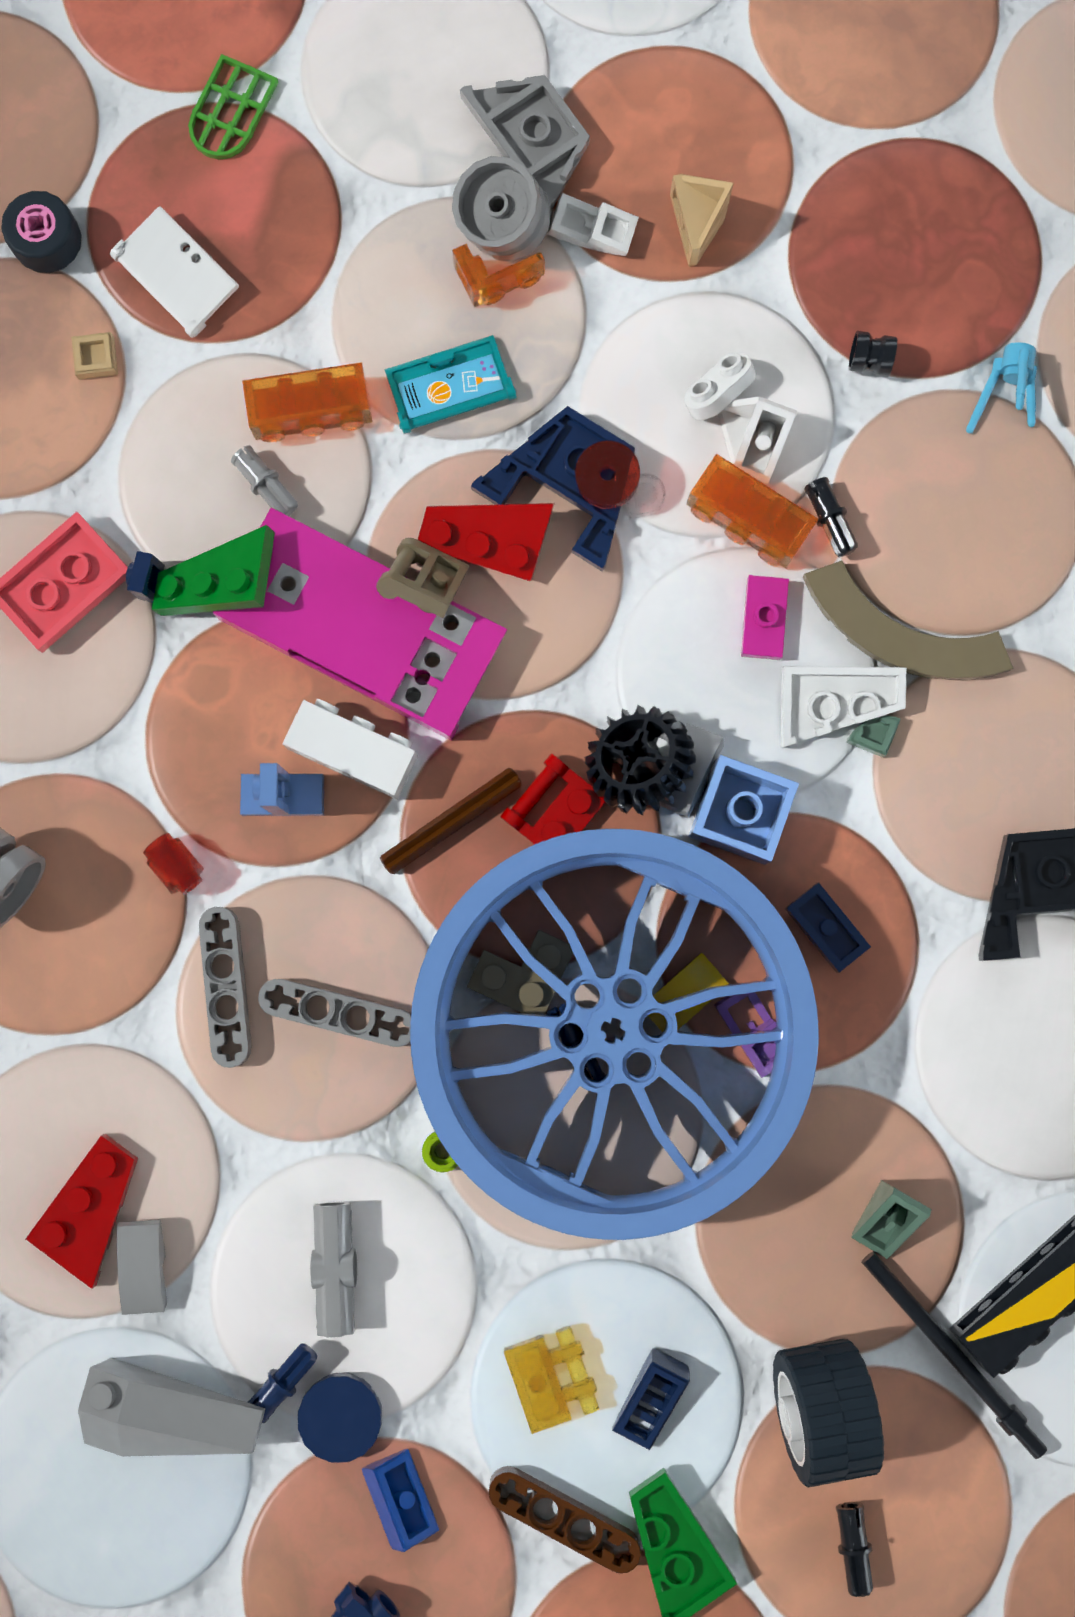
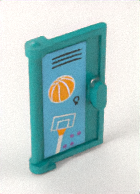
(450, 389)

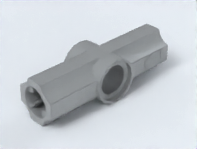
(333, 1269)

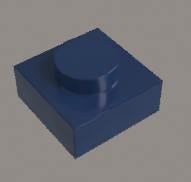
(143, 575)

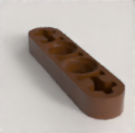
(560, 1525)

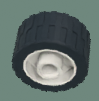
(828, 1412)

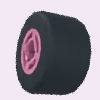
(40, 247)

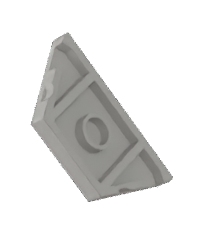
(531, 127)

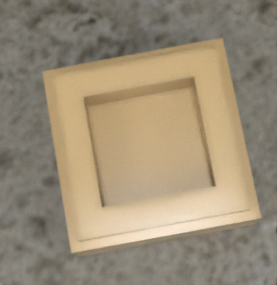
(94, 355)

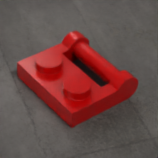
(567, 813)

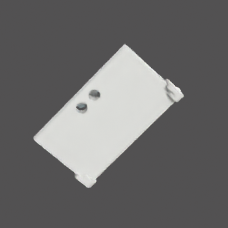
(183, 282)

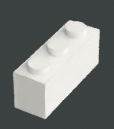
(351, 747)

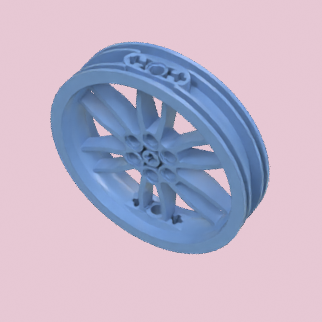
(541, 1191)

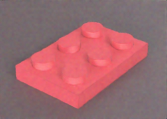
(60, 582)

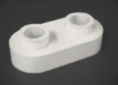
(719, 386)

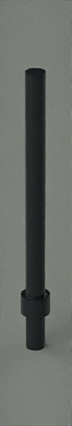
(1008, 1416)

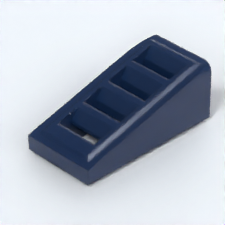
(664, 1374)

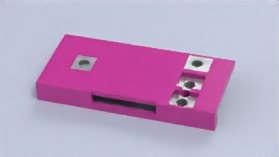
(362, 636)

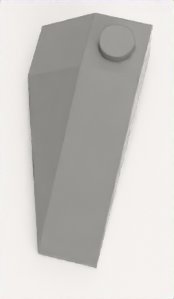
(156, 1415)

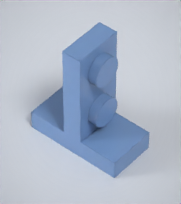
(280, 793)

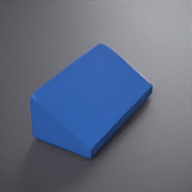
(400, 1500)

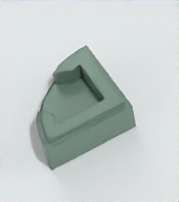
(875, 735)

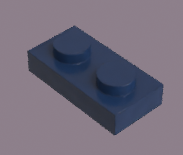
(827, 927)

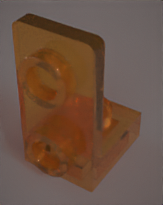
(492, 288)

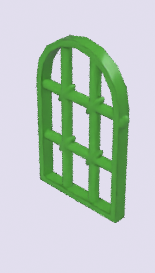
(225, 94)

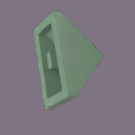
(889, 1220)

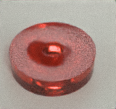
(607, 492)

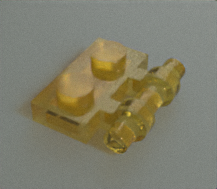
(538, 1382)

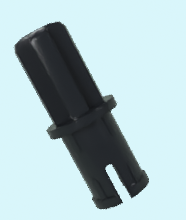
(831, 517)
(855, 1548)

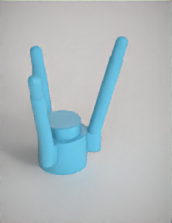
(1018, 370)

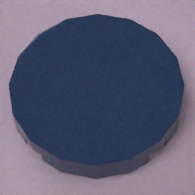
(340, 1417)

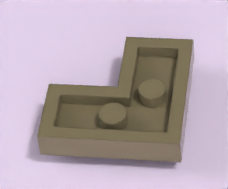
(521, 986)

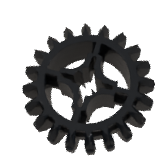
(646, 772)

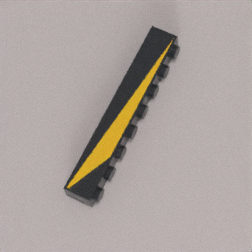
(1022, 1305)

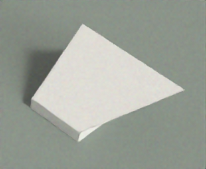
(756, 434)

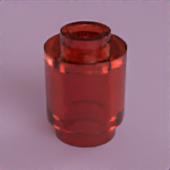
(173, 864)

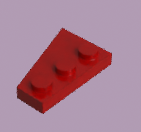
(491, 536)
(84, 1213)

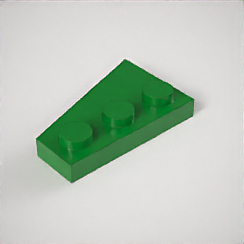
(218, 579)
(678, 1551)

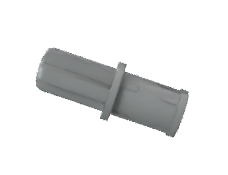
(264, 481)

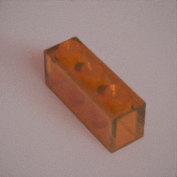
(307, 402)
(750, 512)

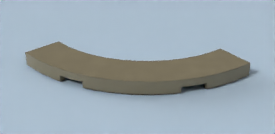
(896, 644)

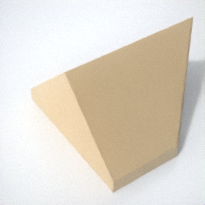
(699, 211)

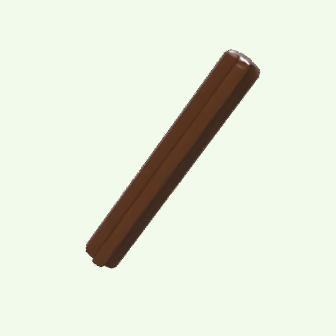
(450, 821)

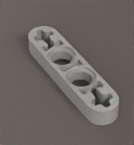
(218, 987)
(337, 1014)

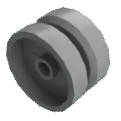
(501, 208)
(19, 875)

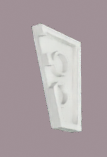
(836, 697)

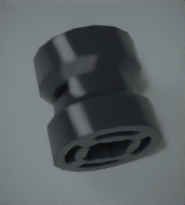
(872, 353)

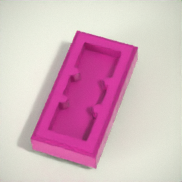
(764, 617)

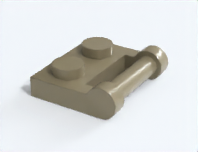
(435, 583)

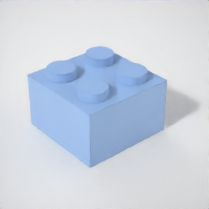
(743, 810)

